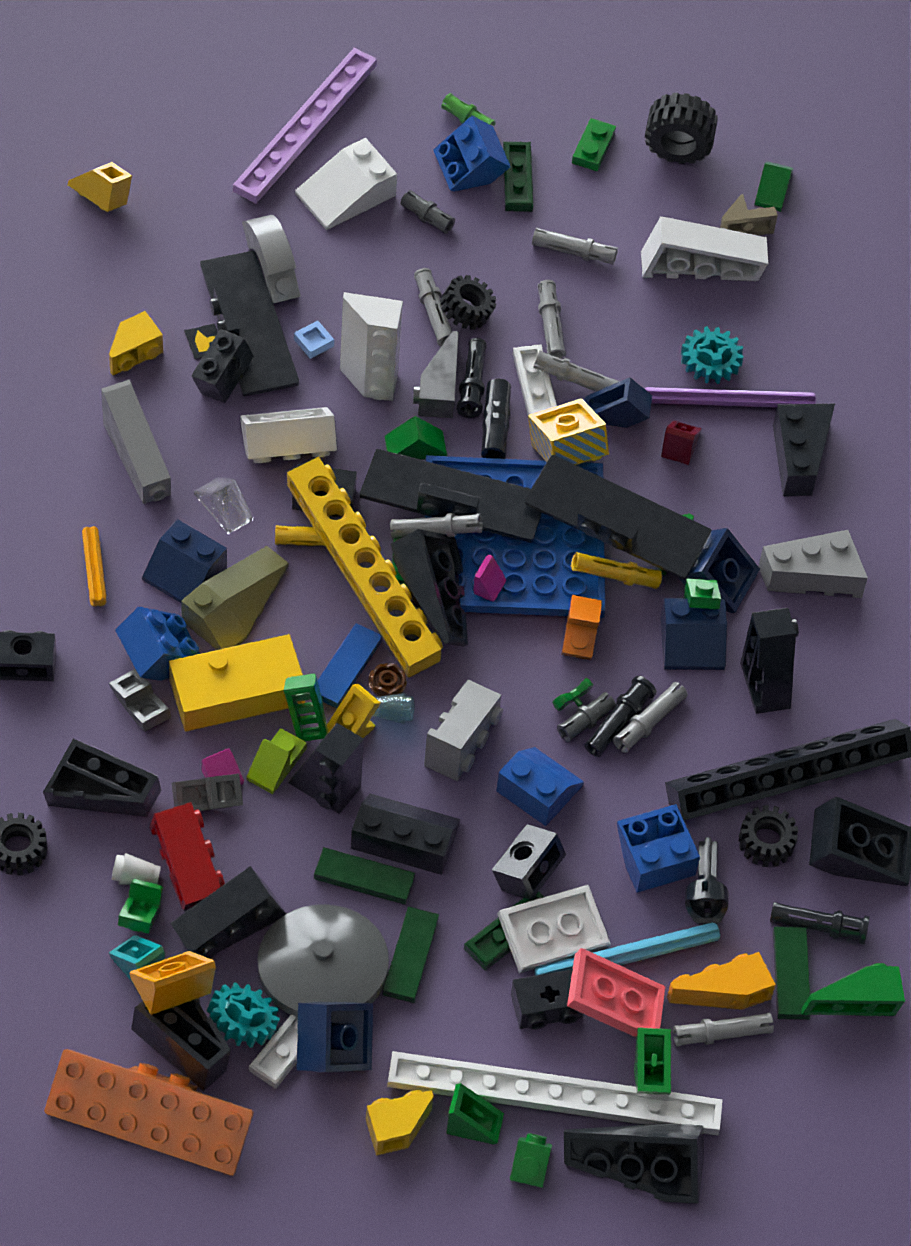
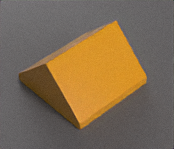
(174, 981)

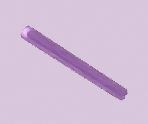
(728, 397)

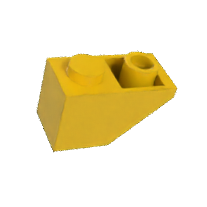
(104, 186)
(134, 343)
(397, 1121)

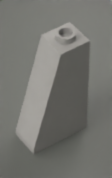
(135, 442)

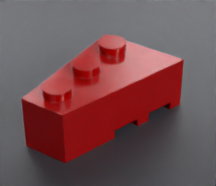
(186, 853)

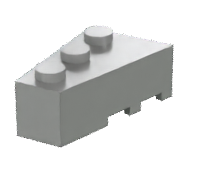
(814, 564)
(462, 730)

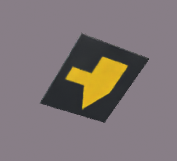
(201, 338)

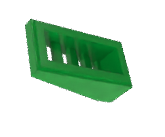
(301, 689)

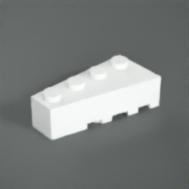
(703, 251)

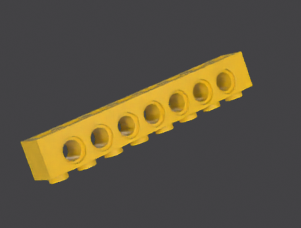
(411, 655)

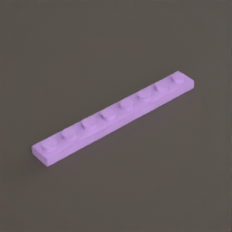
(304, 125)

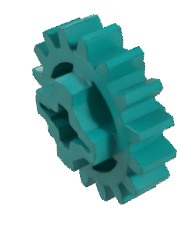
(712, 355)
(243, 1014)

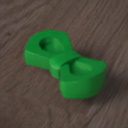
(573, 696)

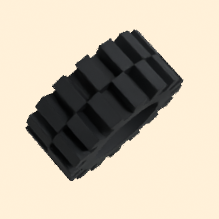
(472, 291)
(775, 822)
(28, 857)

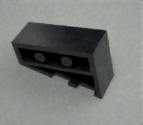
(185, 1039)

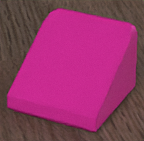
(489, 579)
(221, 764)

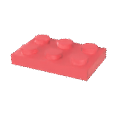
(614, 994)

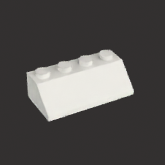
(371, 344)

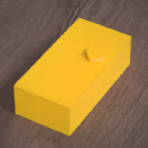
(233, 682)

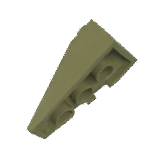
(231, 601)

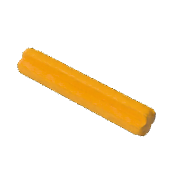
(94, 566)

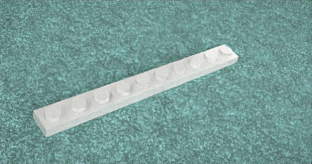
(553, 1092)

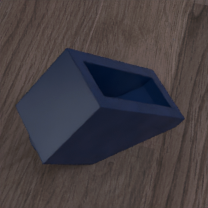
(621, 403)

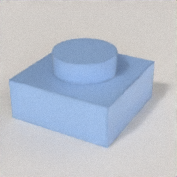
(314, 339)

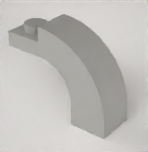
(274, 252)

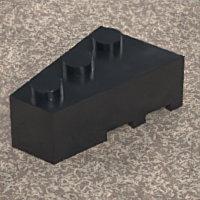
(799, 443)
(769, 659)
(332, 770)
(101, 783)
(228, 915)

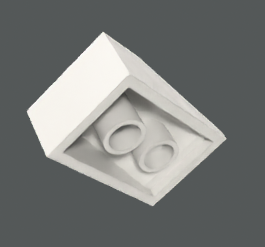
(348, 184)

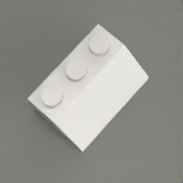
(289, 434)

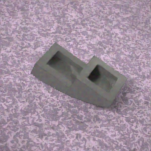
(139, 700)
(209, 792)

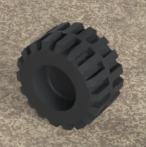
(681, 128)

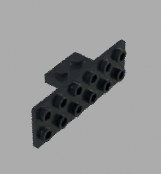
(246, 309)
(443, 490)
(618, 517)

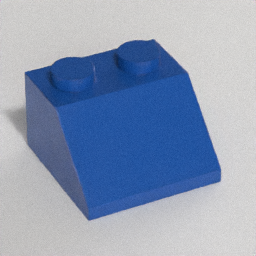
(537, 784)

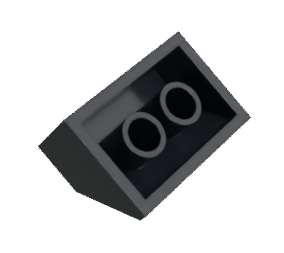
(404, 833)

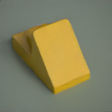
(356, 711)

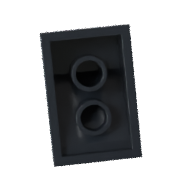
(860, 844)

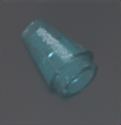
(396, 708)

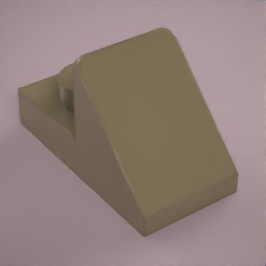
(753, 221)

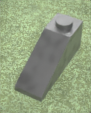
(438, 382)

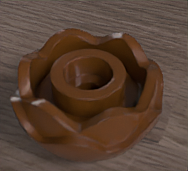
(390, 673)

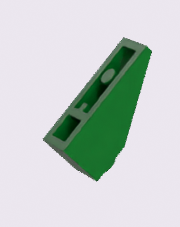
(867, 992)

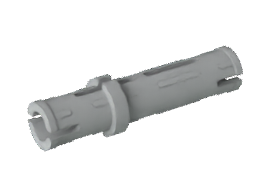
(584, 248)
(430, 297)
(550, 311)
(571, 372)
(447, 525)
(641, 725)
(709, 1030)

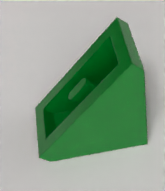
(773, 186)
(416, 439)
(653, 1061)
(473, 1117)

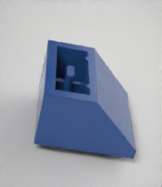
(471, 156)
(154, 640)
(657, 848)

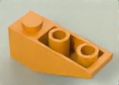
(730, 985)

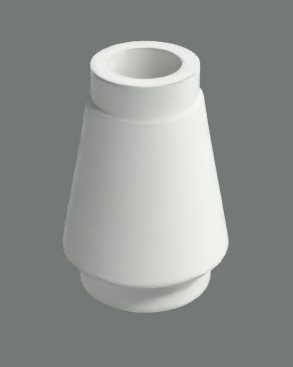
(130, 867)

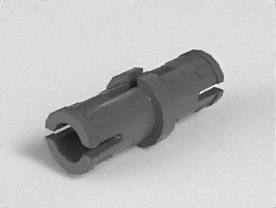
(427, 211)
(586, 717)

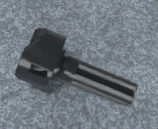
(707, 891)

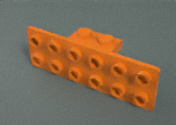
(149, 1110)

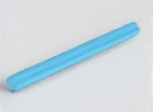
(646, 948)

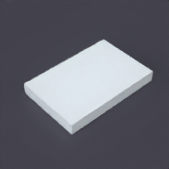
(553, 928)

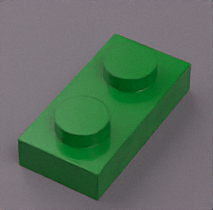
(593, 144)

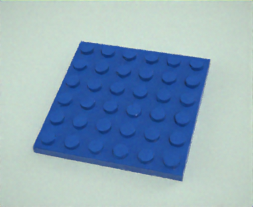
(535, 572)

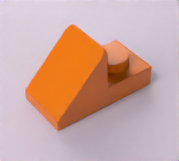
(581, 627)

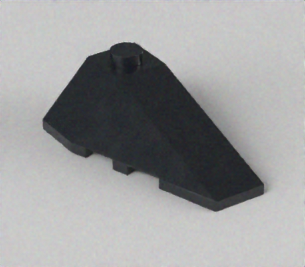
(431, 569)
(646, 1157)

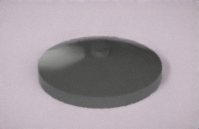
(322, 957)

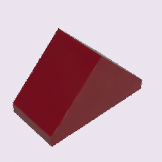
(680, 441)

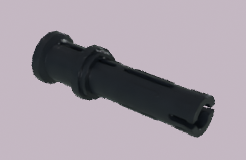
(472, 386)
(627, 706)
(781, 912)

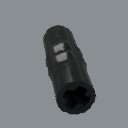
(496, 419)

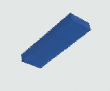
(348, 664)

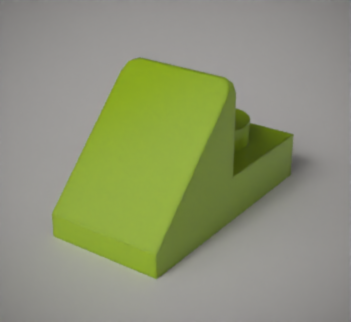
(275, 760)

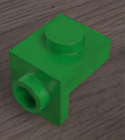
(702, 593)
(141, 906)
(531, 1160)

